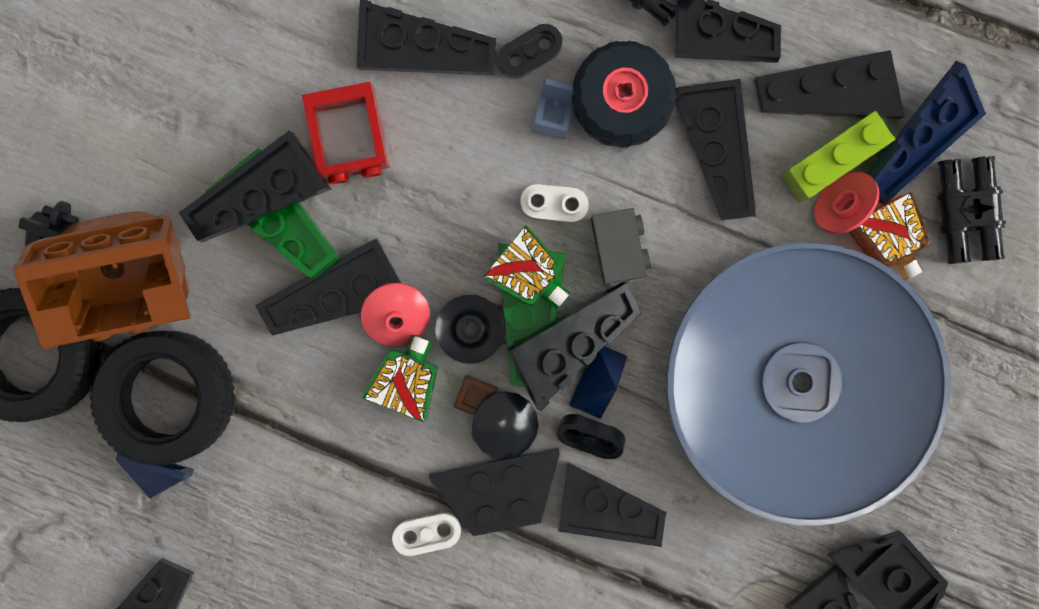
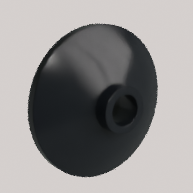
(451, 332)

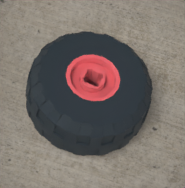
(623, 94)

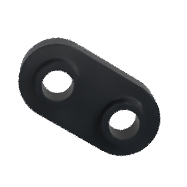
(528, 50)
(591, 436)

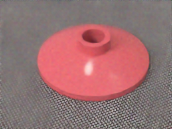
(846, 203)
(395, 301)

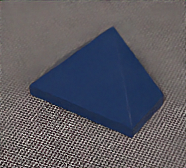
(599, 382)
(154, 478)

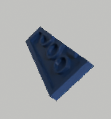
(931, 130)

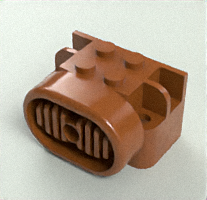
(84, 293)

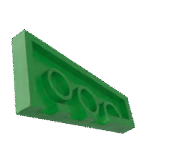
(294, 235)
(523, 319)

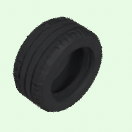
(66, 387)
(114, 407)

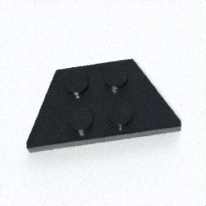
(499, 491)
(891, 572)

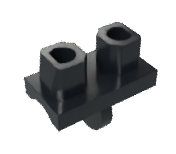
(48, 222)

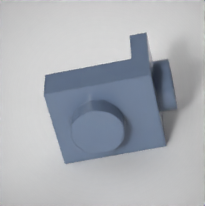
(554, 109)

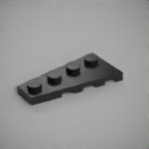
(834, 88)
(719, 138)
(563, 347)

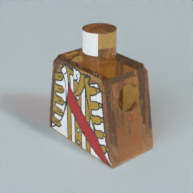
(894, 235)

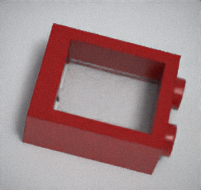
(346, 132)

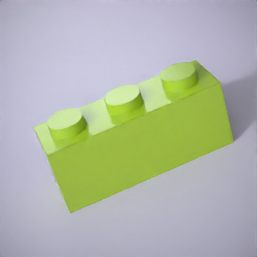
(837, 157)

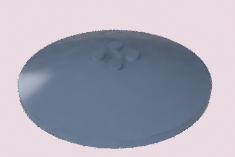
(871, 394)

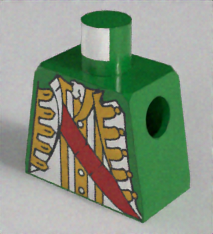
(528, 271)
(405, 381)

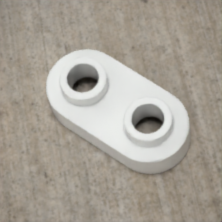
(554, 203)
(427, 533)

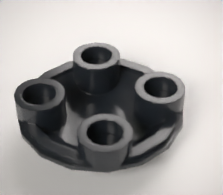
(504, 425)

